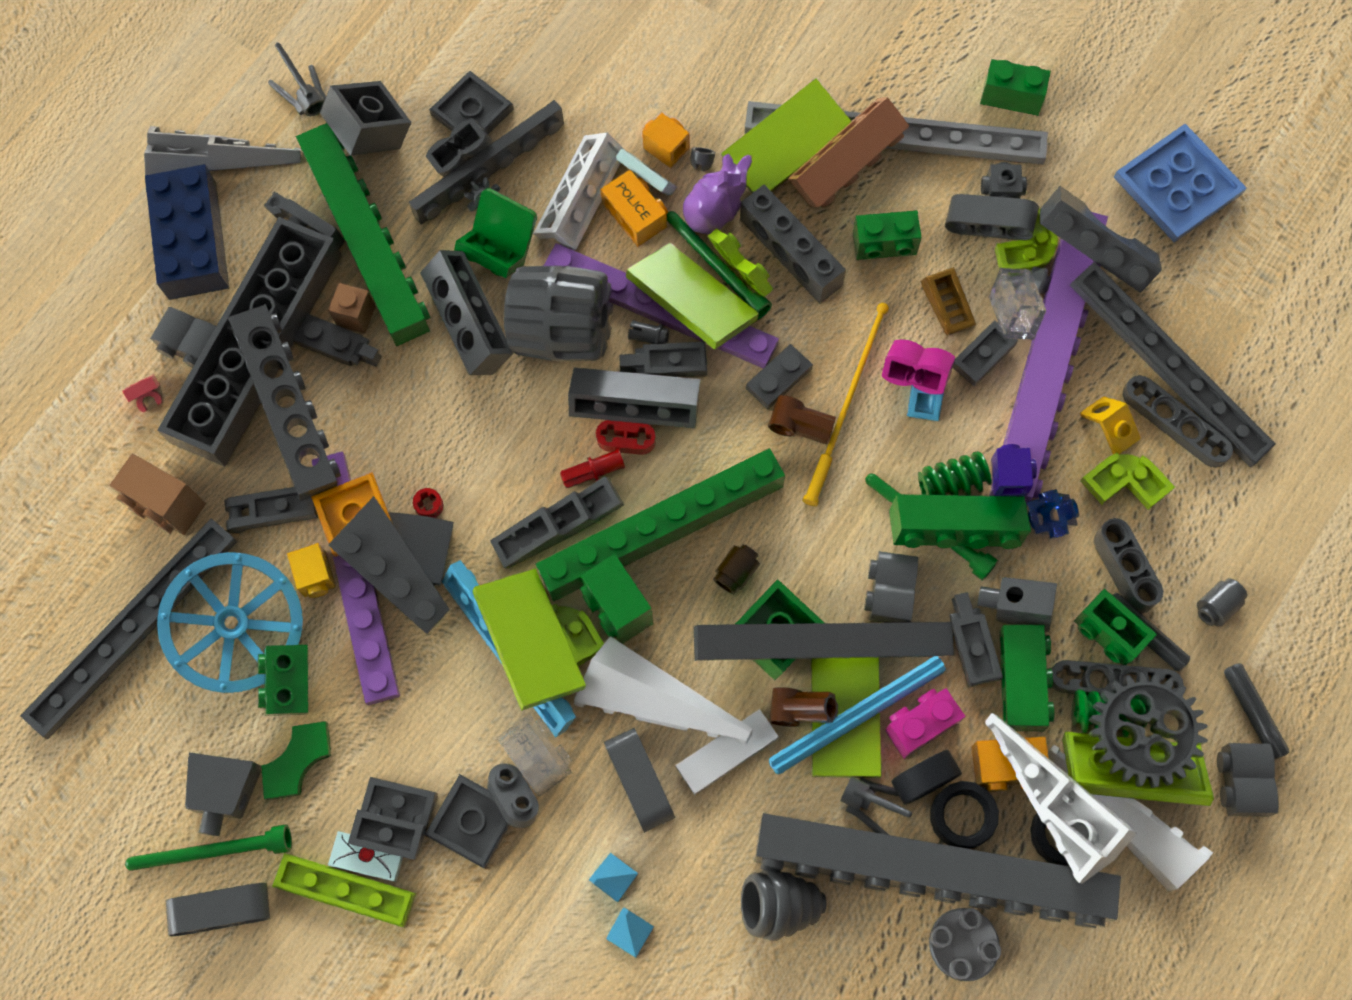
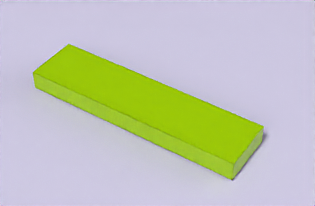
(344, 890)

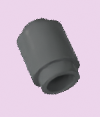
(1221, 602)

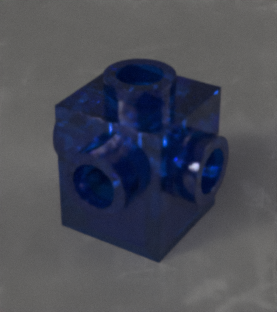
(1042, 510)

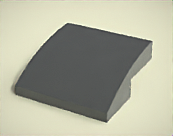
(427, 540)
(393, 818)

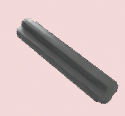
(1160, 643)
(1256, 709)

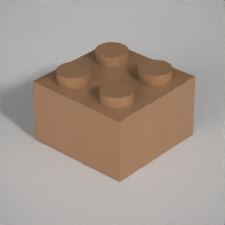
(156, 495)

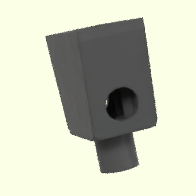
(1032, 606)
(219, 789)

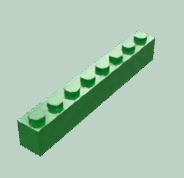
(364, 236)
(664, 522)

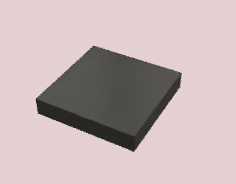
(469, 100)
(469, 822)

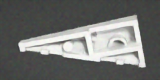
(634, 686)
(1079, 823)
(1156, 845)

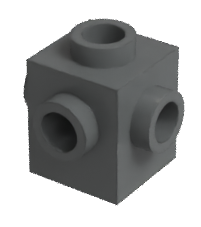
(1004, 181)

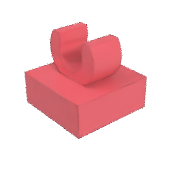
(143, 389)

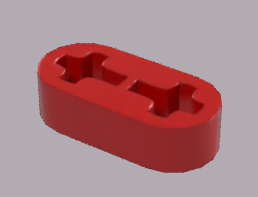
(623, 443)

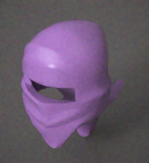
(717, 196)

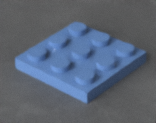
(1179, 182)

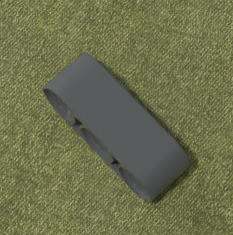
(992, 216)
(1129, 550)
(639, 780)
(217, 909)

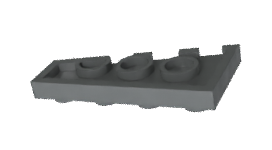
(383, 558)

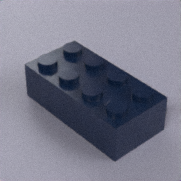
(186, 232)

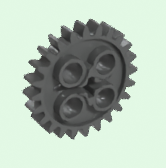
(1136, 759)

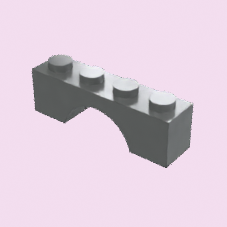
(1078, 226)

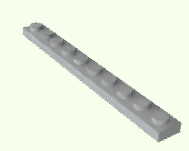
(949, 137)

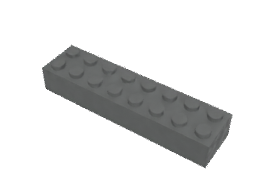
(219, 391)

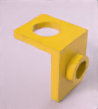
(1115, 422)

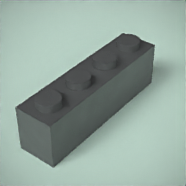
(634, 397)

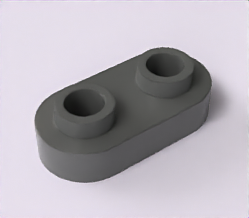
(512, 792)

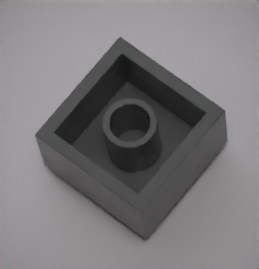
(365, 117)

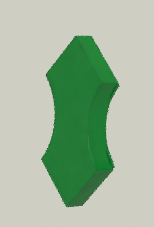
(286, 774)

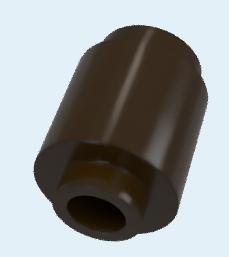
(736, 568)

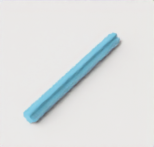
(857, 715)

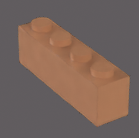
(849, 152)

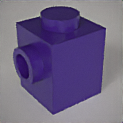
(1013, 471)

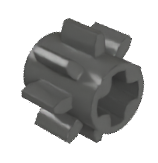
(476, 192)

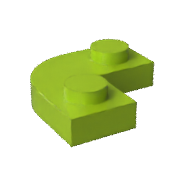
(1028, 253)
(754, 275)
(1135, 473)
(579, 633)

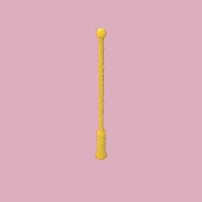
(825, 460)

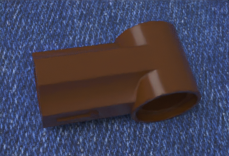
(793, 418)
(794, 707)

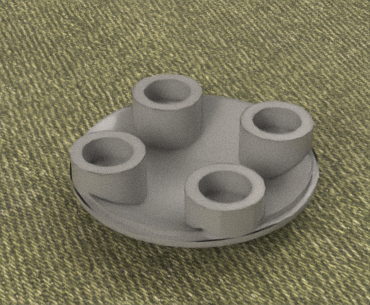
(964, 944)

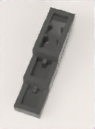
(557, 523)

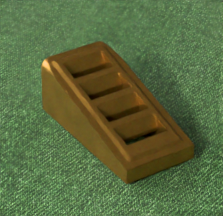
(954, 287)

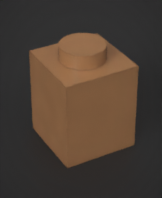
(351, 308)

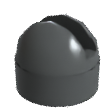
(702, 157)

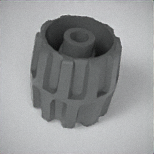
(558, 313)

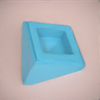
(924, 405)
(613, 877)
(629, 932)

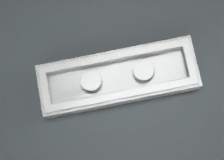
(725, 754)

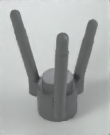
(309, 98)
(860, 795)

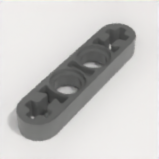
(1180, 416)
(1112, 672)

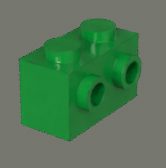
(1015, 87)
(886, 235)
(1114, 628)
(284, 680)

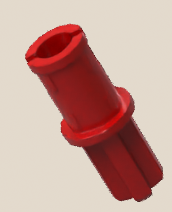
(592, 469)

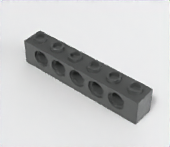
(248, 329)

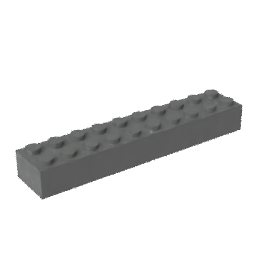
(936, 869)

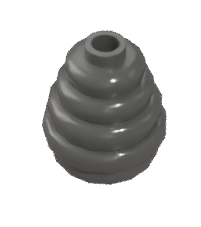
(779, 904)

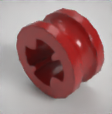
(437, 504)

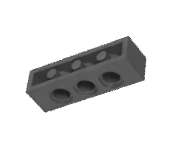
(792, 244)
(466, 312)

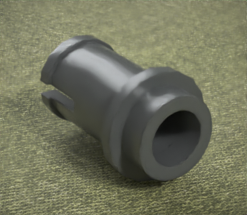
(648, 333)

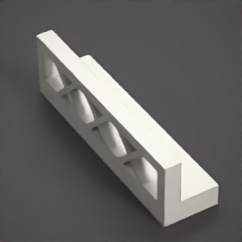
(582, 190)

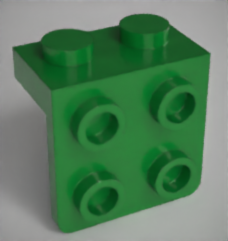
(499, 234)

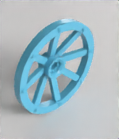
(190, 573)

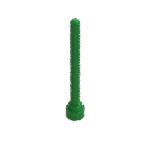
(756, 301)
(979, 562)
(276, 840)

